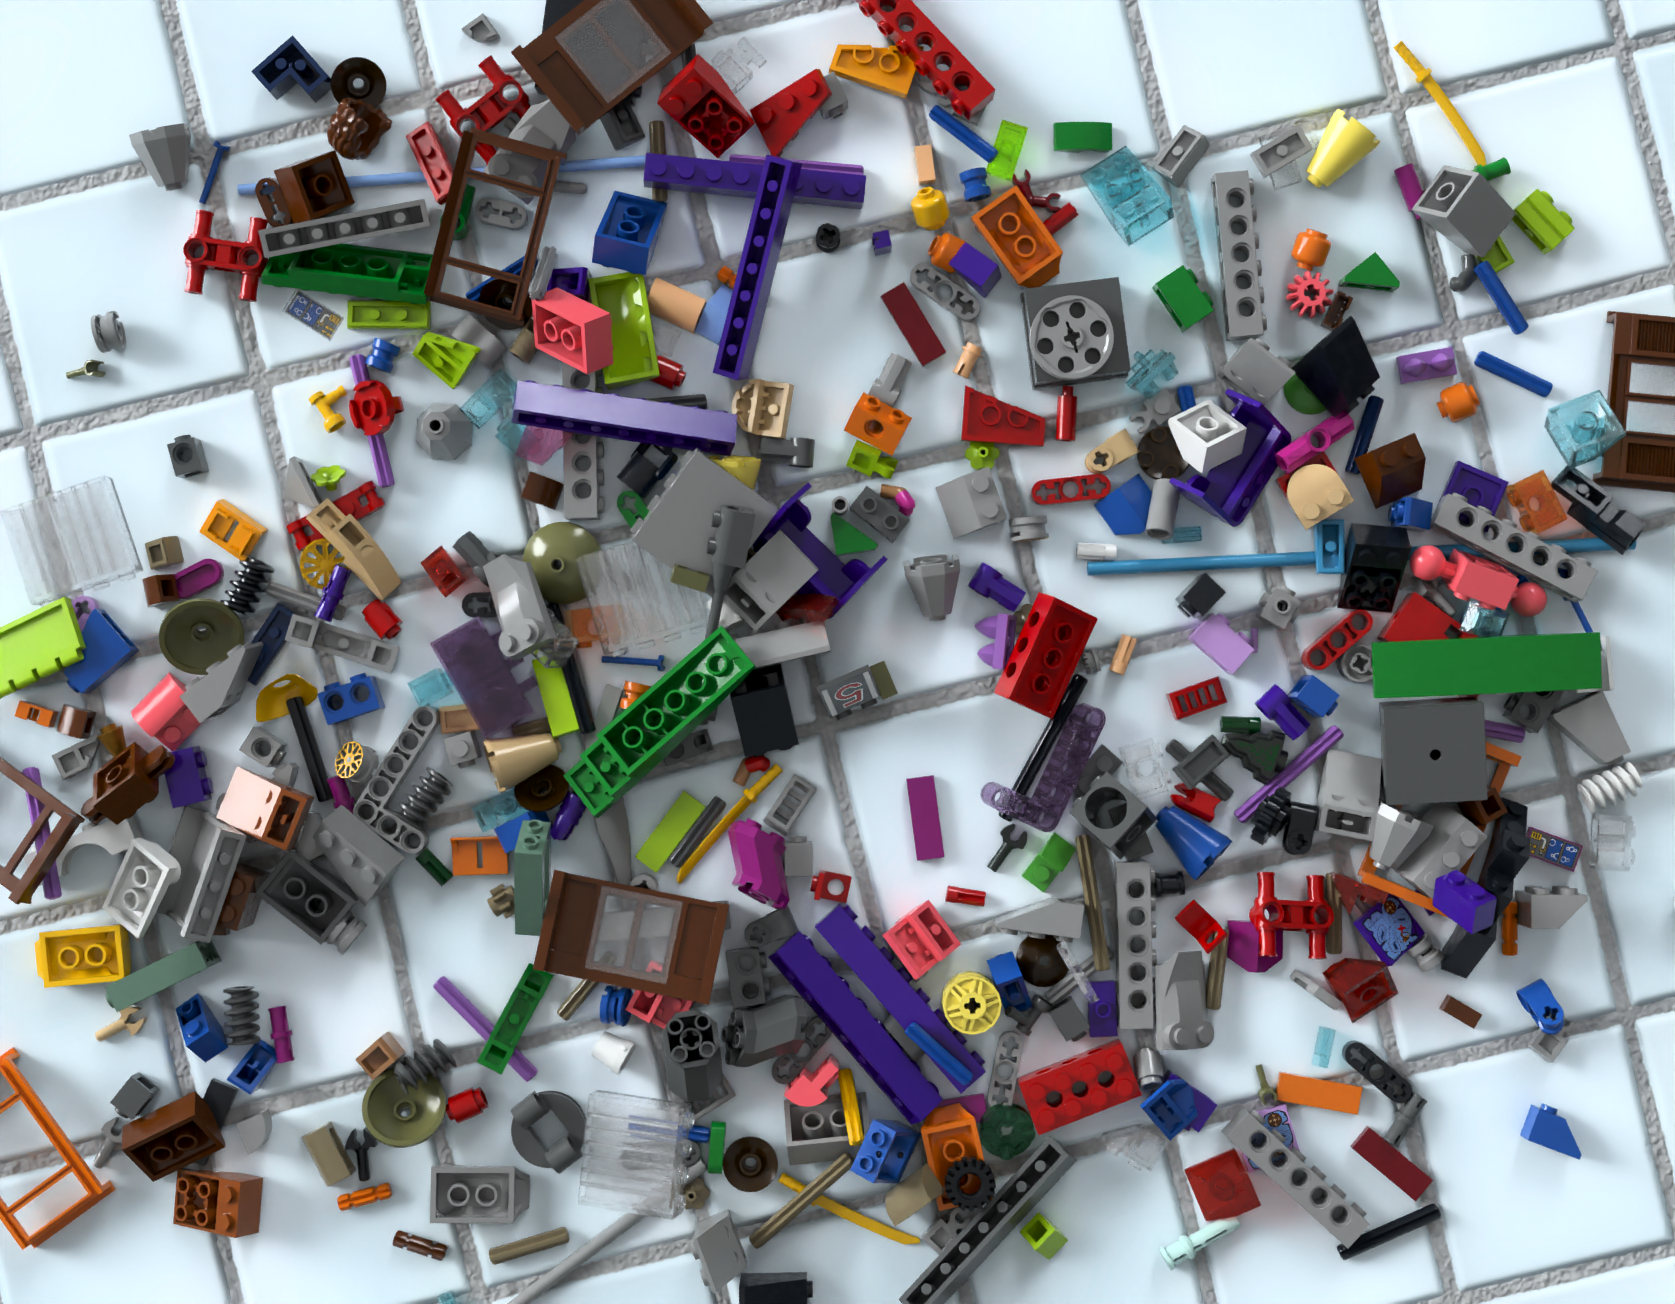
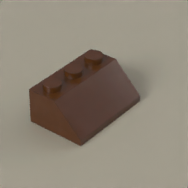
(172, 1136)

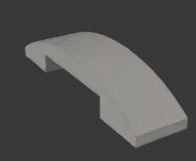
(342, 643)

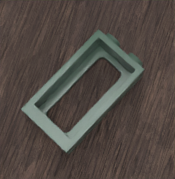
(532, 876)
(161, 975)

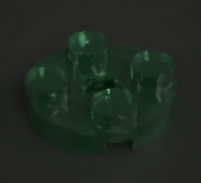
(1006, 1145)

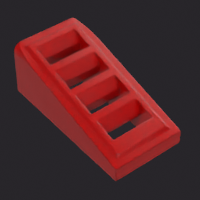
(1175, 704)

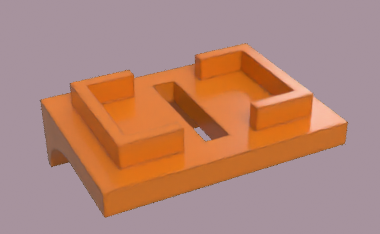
(466, 856)

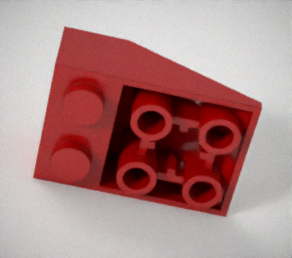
(705, 106)

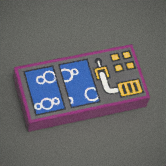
(1553, 849)

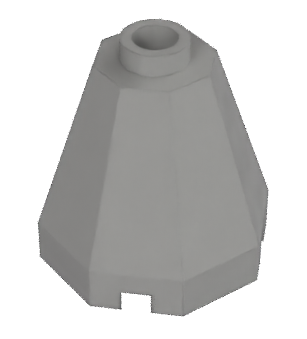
(165, 153)
(452, 437)
(933, 584)
(1396, 836)

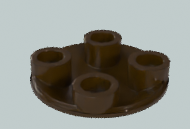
(1160, 455)

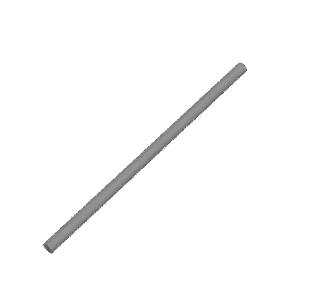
(592, 1247)

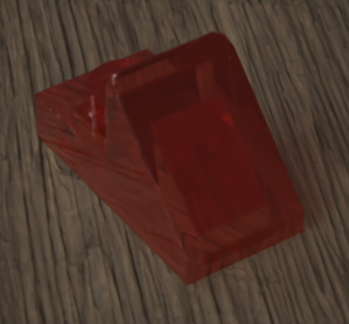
(444, 571)
(1349, 889)

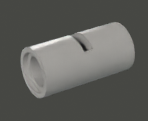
(1162, 510)

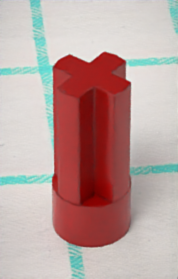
(1060, 218)
(965, 896)

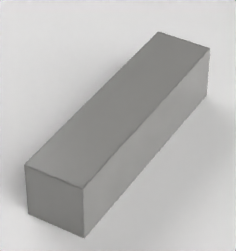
(606, 711)

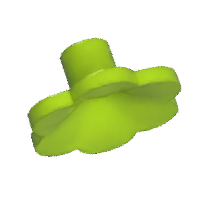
(978, 460)
(328, 477)

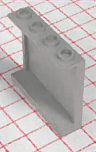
(682, 516)
(207, 858)

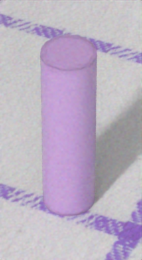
(1254, 638)

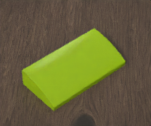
(631, 328)

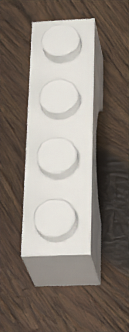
(107, 835)

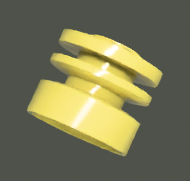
(959, 991)

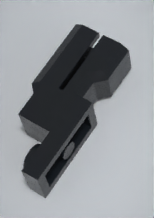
(1595, 512)

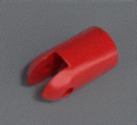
(1196, 803)

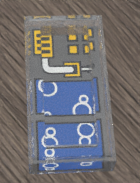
(313, 314)

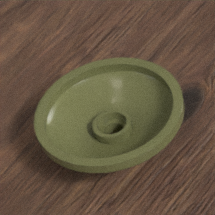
(562, 542)
(195, 649)
(386, 1101)

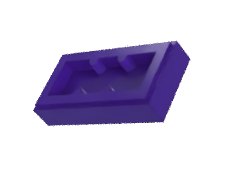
(1103, 1013)

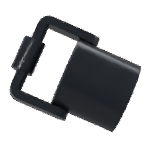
(641, 473)

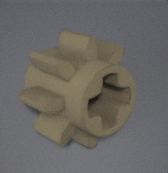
(502, 901)

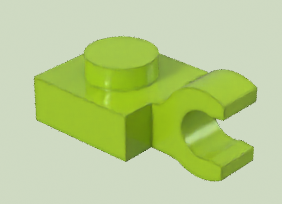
(867, 459)

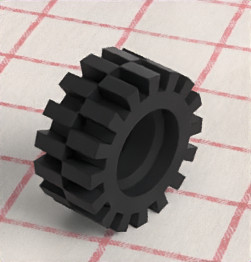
(976, 1199)

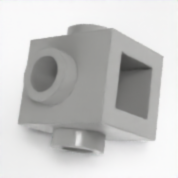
(1271, 614)

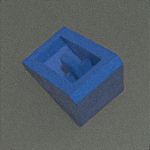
(509, 831)
(254, 1067)

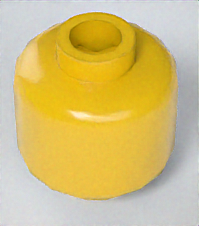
(930, 208)

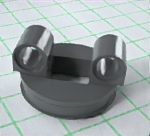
(528, 1144)

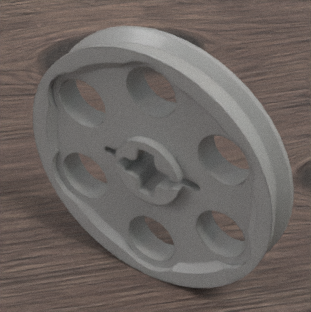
(1079, 326)

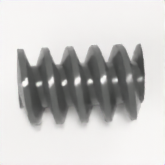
(424, 799)
(242, 1015)
(423, 1065)

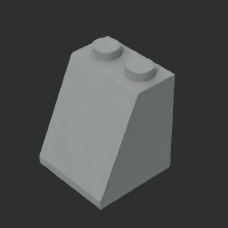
(1464, 209)

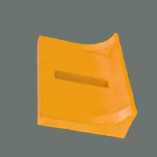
(244, 536)

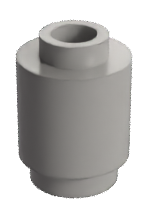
(1148, 1069)

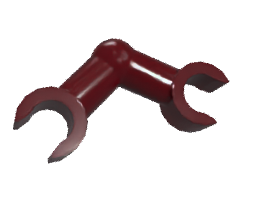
(1035, 201)

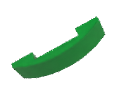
(514, 1019)

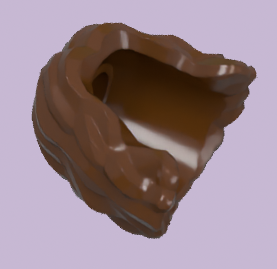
(356, 129)

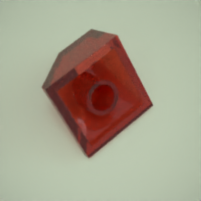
(1360, 985)
(1222, 1186)

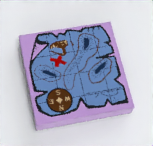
(1277, 1118)

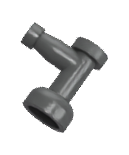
(1025, 1022)

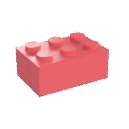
(573, 330)

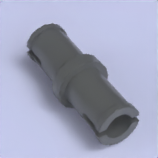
(1405, 1119)

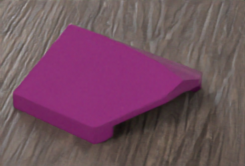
(1244, 947)

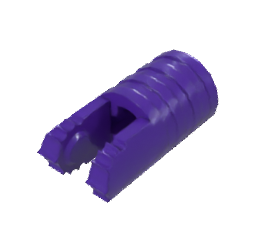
(567, 816)

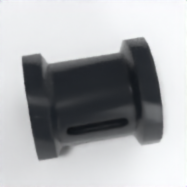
(824, 245)
(1169, 884)

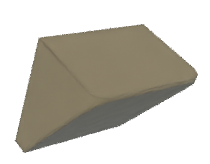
(164, 552)

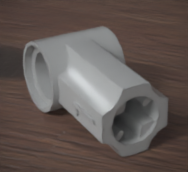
(888, 384)

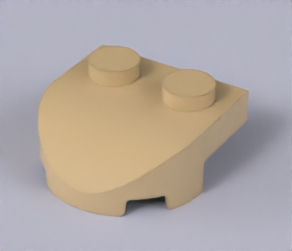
(763, 407)
(1316, 494)

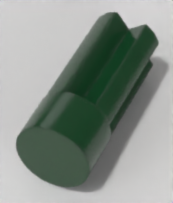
(1237, 724)
(434, 867)

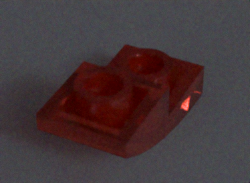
(809, 606)

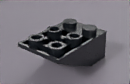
(1373, 567)

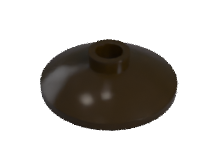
(359, 67)
(494, 294)
(548, 779)
(1028, 961)
(745, 1177)

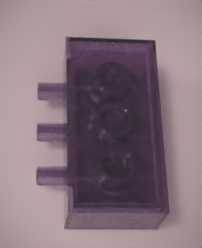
(484, 677)

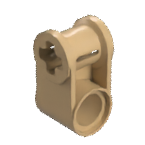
(1113, 450)

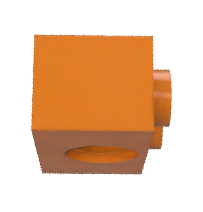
(881, 435)

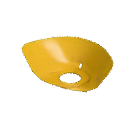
(272, 700)

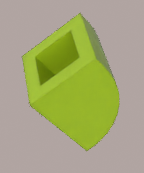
(1043, 1236)

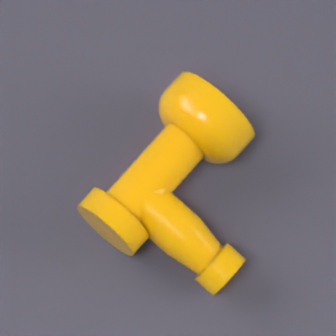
(332, 421)

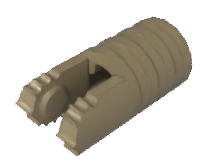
(524, 345)

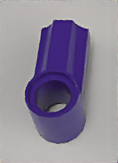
(991, 584)
(1277, 707)

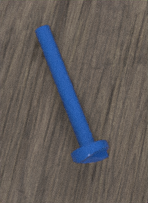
(213, 170)
(1581, 615)
(636, 661)

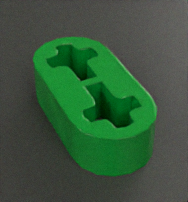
(627, 513)
(716, 1150)

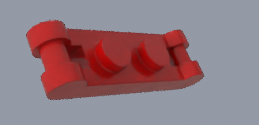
(347, 505)

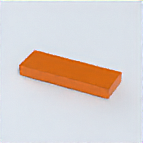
(1318, 1093)

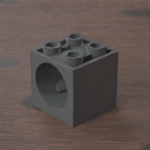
(1129, 831)

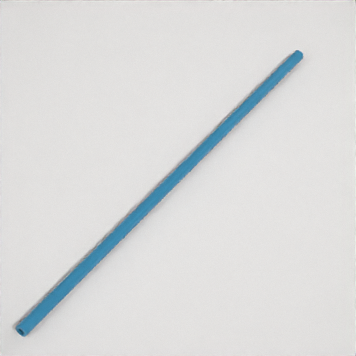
(1293, 558)

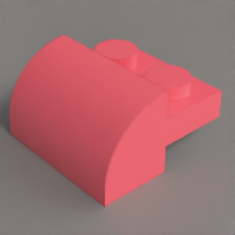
(165, 714)
(921, 939)
(656, 1007)
(812, 1088)

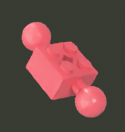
(1478, 579)

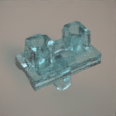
(1148, 368)

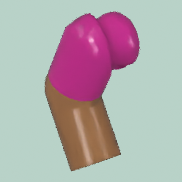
(901, 496)

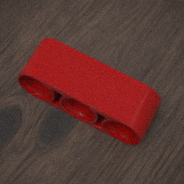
(1349, 635)

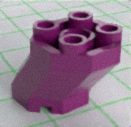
(759, 863)

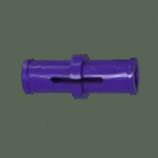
(333, 593)

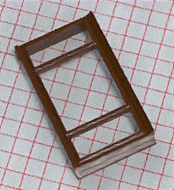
(451, 214)
(24, 888)

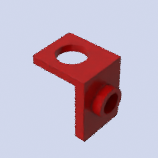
(820, 886)
(1201, 925)

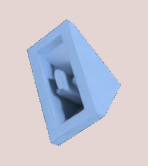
(714, 315)

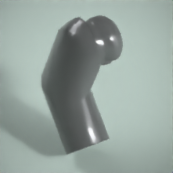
(1467, 275)

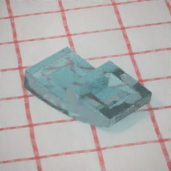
(489, 398)

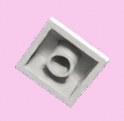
(1207, 435)

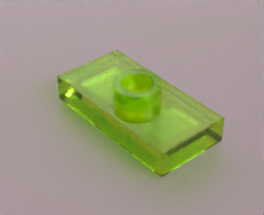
(1009, 145)

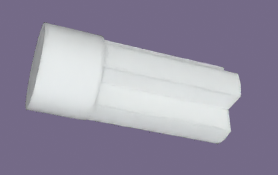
(1096, 551)

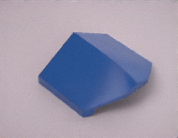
(1126, 507)
(1171, 1107)

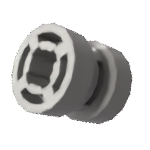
(1425, 953)

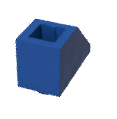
(1411, 514)
(201, 1028)

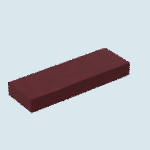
(913, 324)
(1391, 1163)

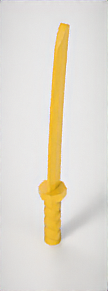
(1423, 76)
(731, 816)
(851, 1215)

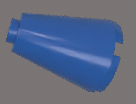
(1191, 840)

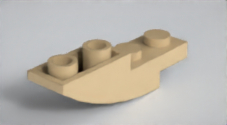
(358, 548)

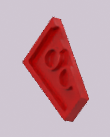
(789, 109)
(999, 423)

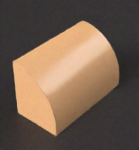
(675, 305)

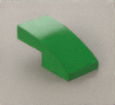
(1082, 136)

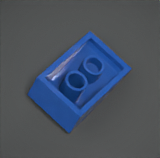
(628, 233)

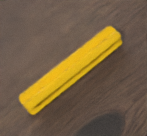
(850, 1107)

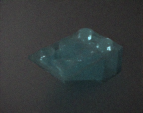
(1128, 195)

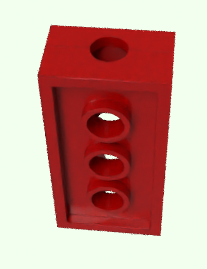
(1045, 655)
(1092, 1099)

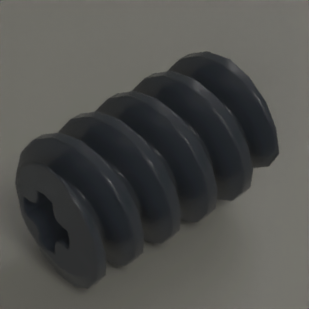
(248, 585)

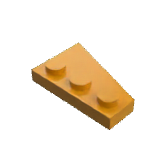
(875, 67)

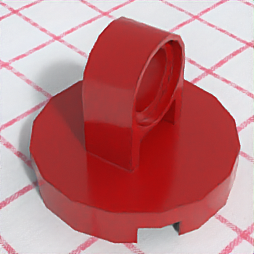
(374, 407)

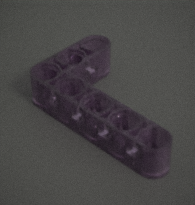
(1053, 774)

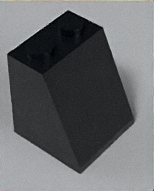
(1339, 369)
(764, 712)
(775, 1288)

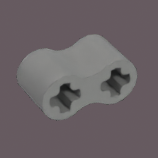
(473, 333)

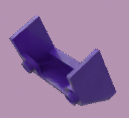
(1237, 483)
(833, 575)

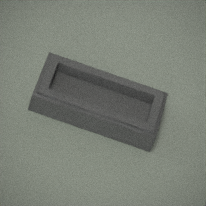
(1201, 762)

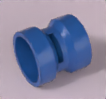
(975, 184)
(382, 355)

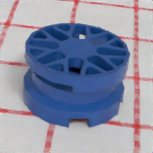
(614, 1005)

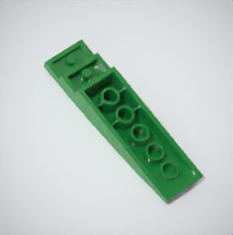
(1486, 665)
(658, 721)

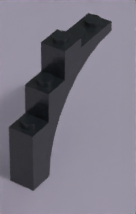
(1504, 859)

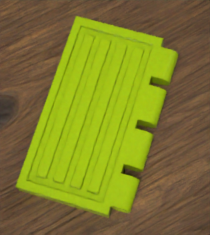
(39, 645)

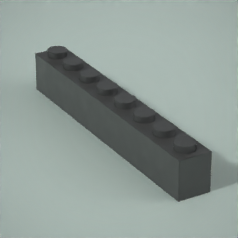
(991, 1225)

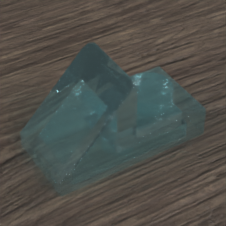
(1483, 621)
(497, 811)

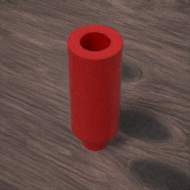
(1066, 415)

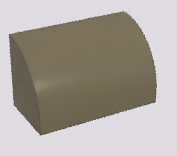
(329, 1154)
(912, 1194)

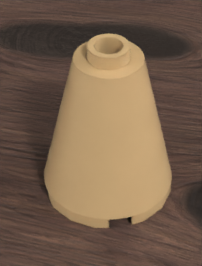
(519, 757)

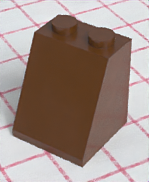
(241, 901)

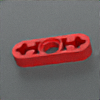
(1091, 494)

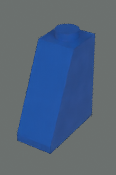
(104, 653)

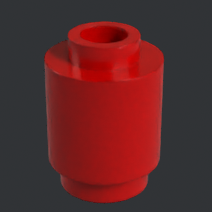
(670, 373)
(382, 619)
(466, 1104)

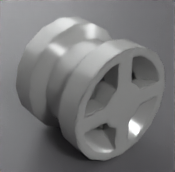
(648, 883)

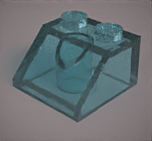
(1583, 428)

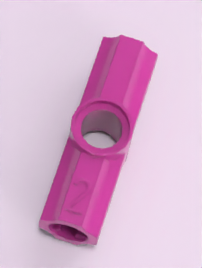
(1302, 449)

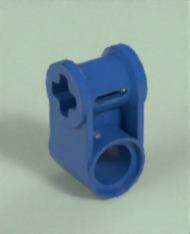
(1539, 1003)

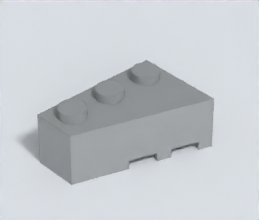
(357, 853)

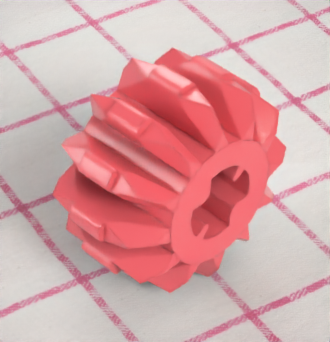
(1315, 287)

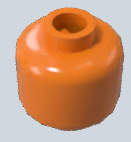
(944, 249)
(1311, 249)
(1458, 402)

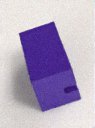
(882, 242)

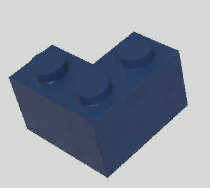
(289, 66)

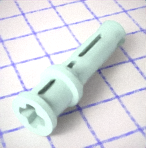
(1188, 1246)

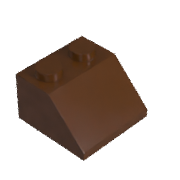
(314, 187)
(1393, 470)

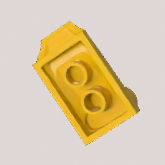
(83, 955)

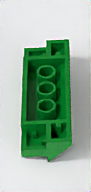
(353, 271)

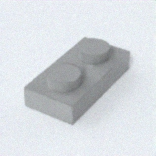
(1281, 151)

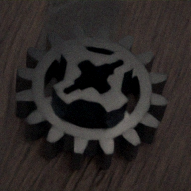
(1271, 815)

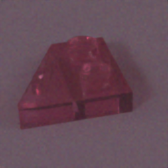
(541, 443)

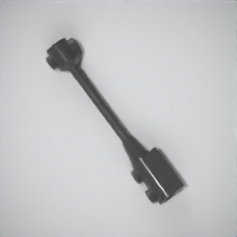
(728, 551)

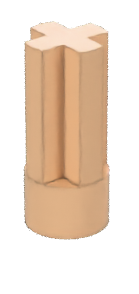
(1123, 654)

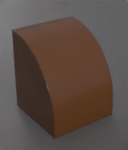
(542, 490)
(160, 590)
(76, 721)
(1483, 811)

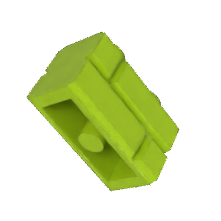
(1542, 221)

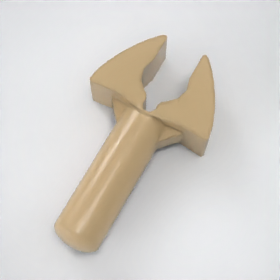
(122, 1024)

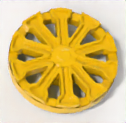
(323, 564)

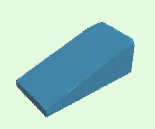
(1329, 546)

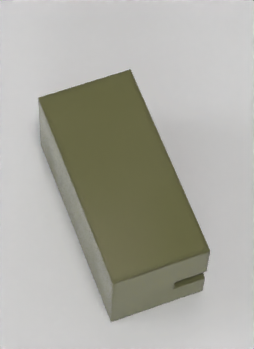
(690, 579)
(883, 680)

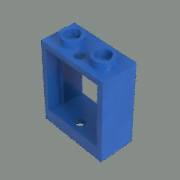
(891, 1139)

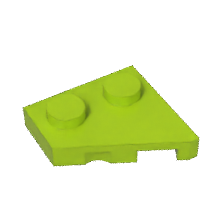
(446, 357)

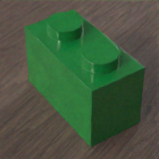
(1183, 298)

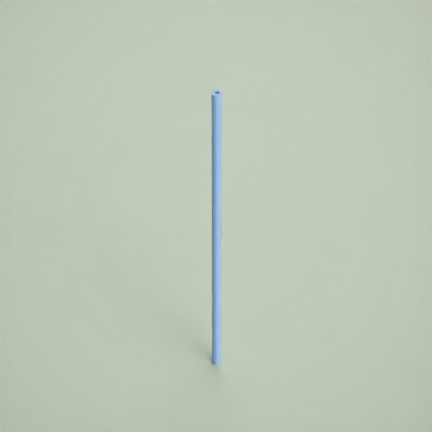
(418, 177)

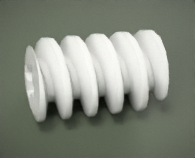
(1609, 786)

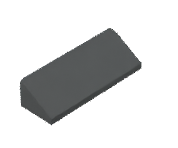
(622, 126)

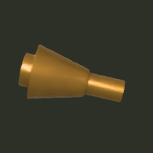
(113, 738)

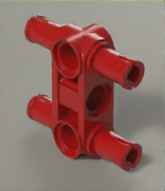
(489, 109)
(224, 256)
(1291, 915)

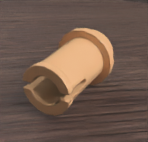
(967, 360)

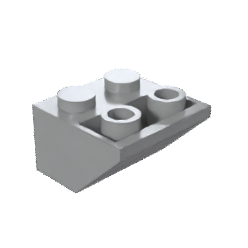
(1545, 908)

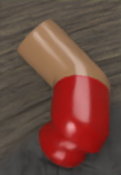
(748, 766)

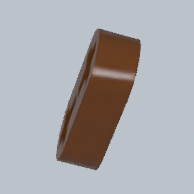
(267, 204)

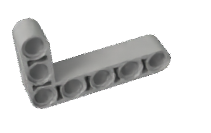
(394, 780)

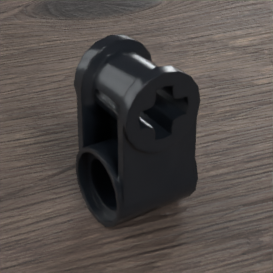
(1301, 825)

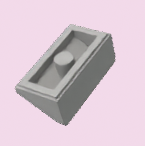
(1181, 155)

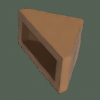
(380, 1055)

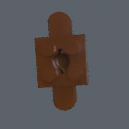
(126, 783)

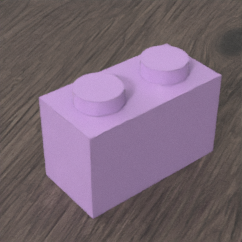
(1221, 642)

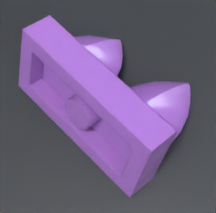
(1426, 365)
(1001, 629)

